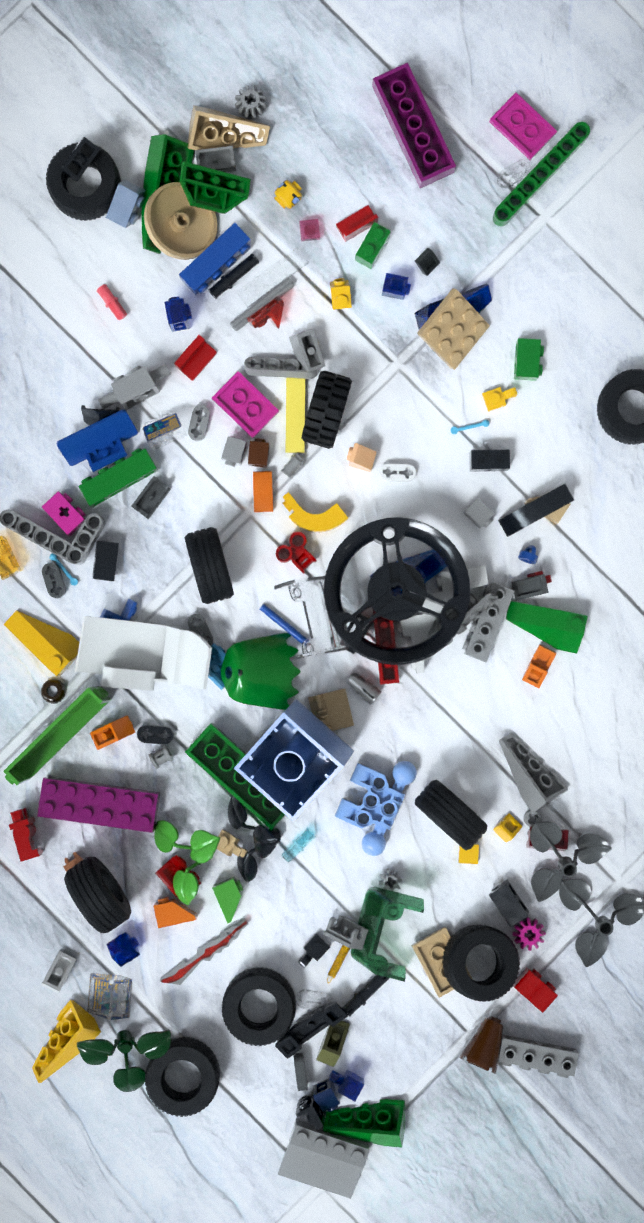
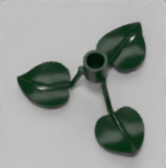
(129, 1079)

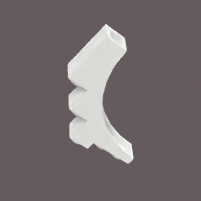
(420, 625)

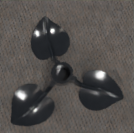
(264, 840)

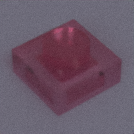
(309, 230)

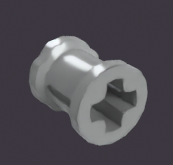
(161, 757)

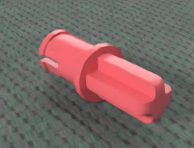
(111, 302)

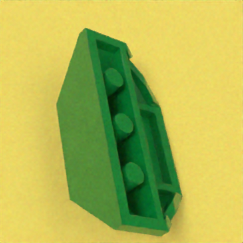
(213, 188)

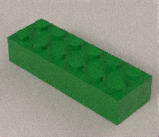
(218, 757)

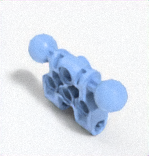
(403, 774)

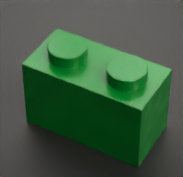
(372, 245)
(527, 359)

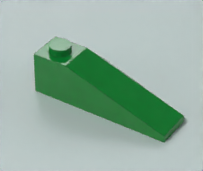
(555, 627)
(373, 1123)

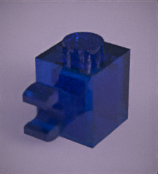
(396, 286)
(349, 1084)

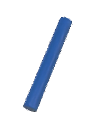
(282, 623)

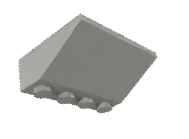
(323, 1159)

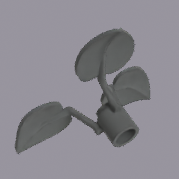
(546, 835)
(593, 946)

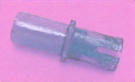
(298, 845)

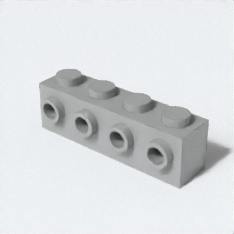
(488, 624)
(538, 1055)

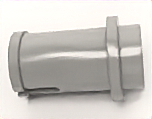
(293, 465)

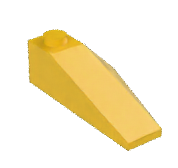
(72, 1027)

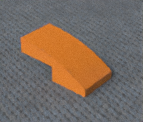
(263, 491)
(539, 666)

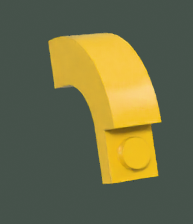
(318, 523)

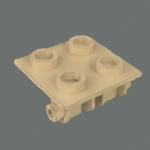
(332, 709)

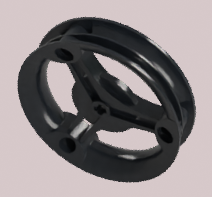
(393, 576)

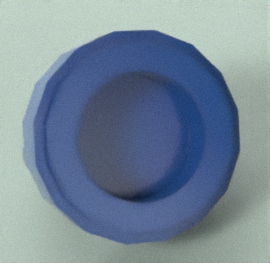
(528, 557)

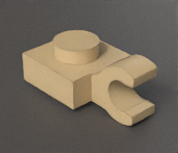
(229, 846)

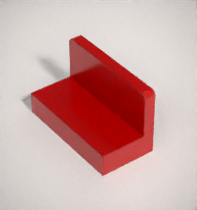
(357, 223)
(195, 358)

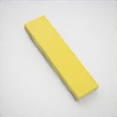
(295, 415)

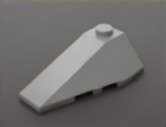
(533, 779)

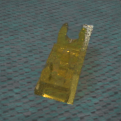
(8, 562)

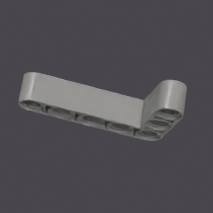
(53, 539)

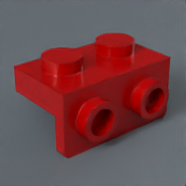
(169, 869)

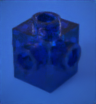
(123, 949)

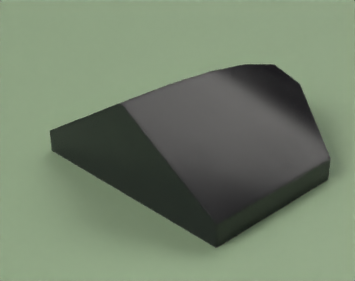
(92, 415)

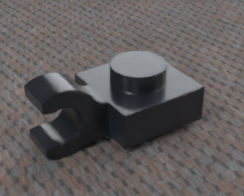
(315, 948)

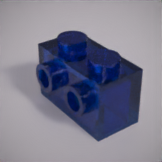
(178, 314)

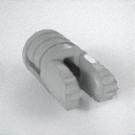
(364, 687)

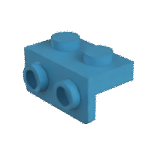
(216, 661)

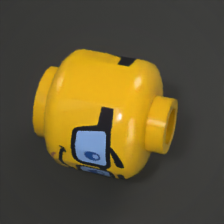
(288, 194)

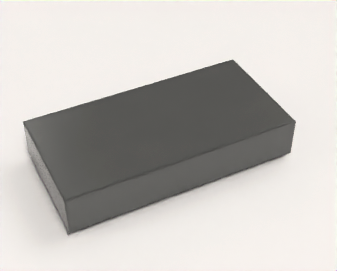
(530, 587)

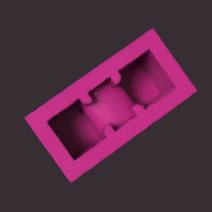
(54, 509)

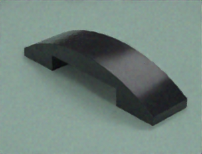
(536, 510)
(309, 1026)

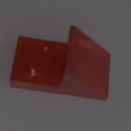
(270, 311)

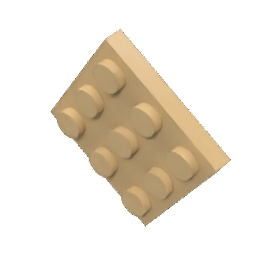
(453, 329)

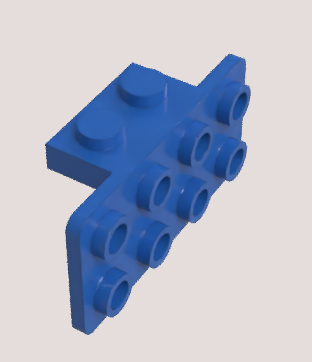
(99, 442)

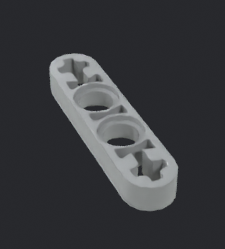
(280, 371)

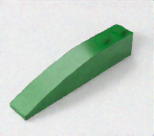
(162, 167)

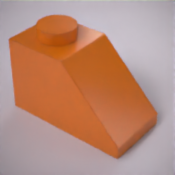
(112, 732)
(172, 912)

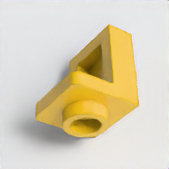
(340, 294)

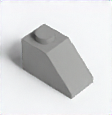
(307, 350)

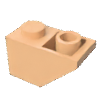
(361, 457)

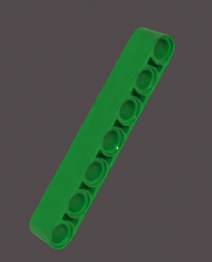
(545, 166)

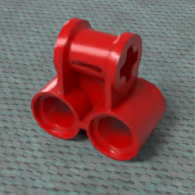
(297, 553)

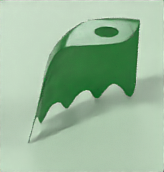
(265, 670)

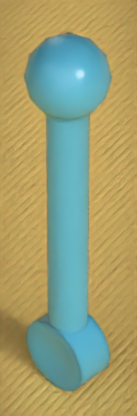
(454, 430)
(73, 581)

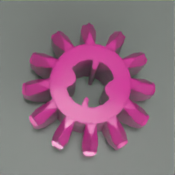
(523, 939)

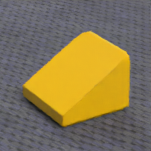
(507, 828)

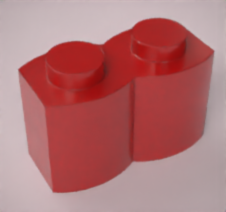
(535, 990)

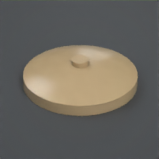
(176, 226)

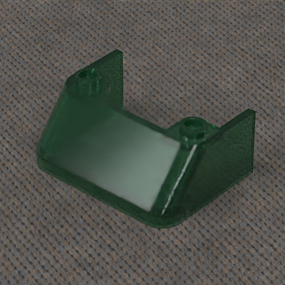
(376, 907)

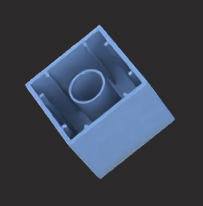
(294, 760)

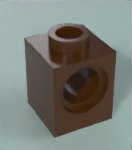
(258, 453)

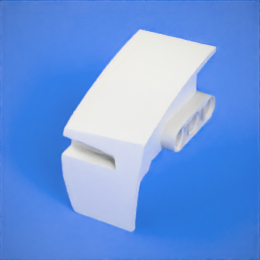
(142, 653)

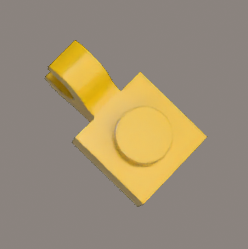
(496, 398)

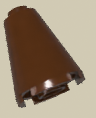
(485, 1045)

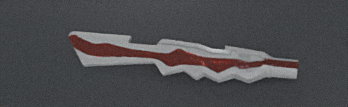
(206, 953)

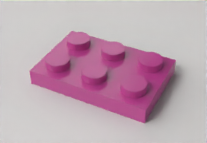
(522, 126)
(245, 404)

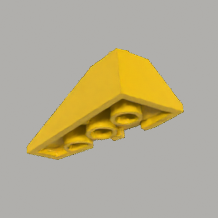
(50, 645)

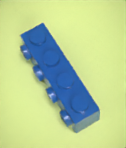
(215, 259)

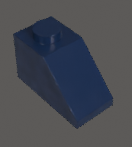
(326, 1095)

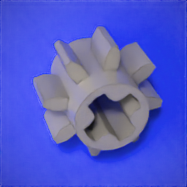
(385, 878)

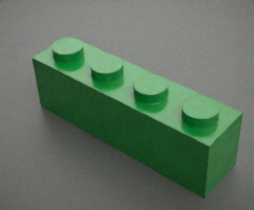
(117, 478)

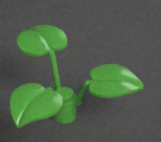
(202, 850)

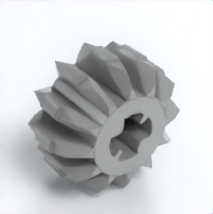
(245, 97)

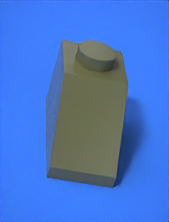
(333, 1043)

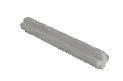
(278, 291)

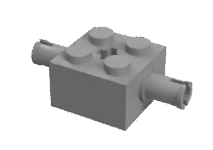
(134, 387)

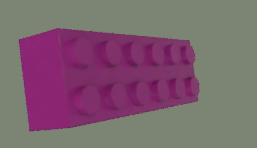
(413, 125)
(98, 804)

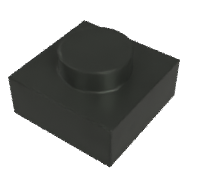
(427, 261)

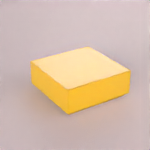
(469, 856)

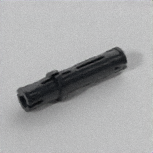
(233, 276)
(364, 994)

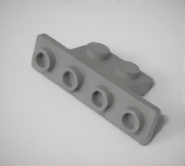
(473, 611)

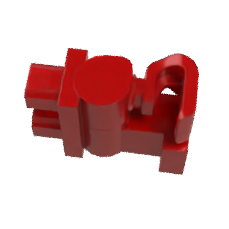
(23, 833)

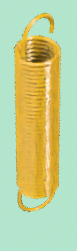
(338, 962)

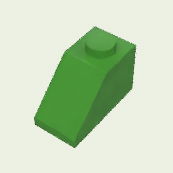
(228, 896)

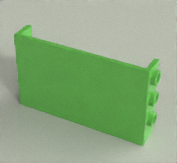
(57, 735)

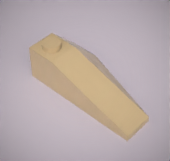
(218, 129)

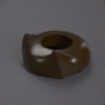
(61, 691)

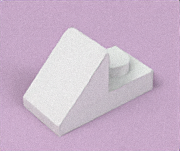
(58, 972)

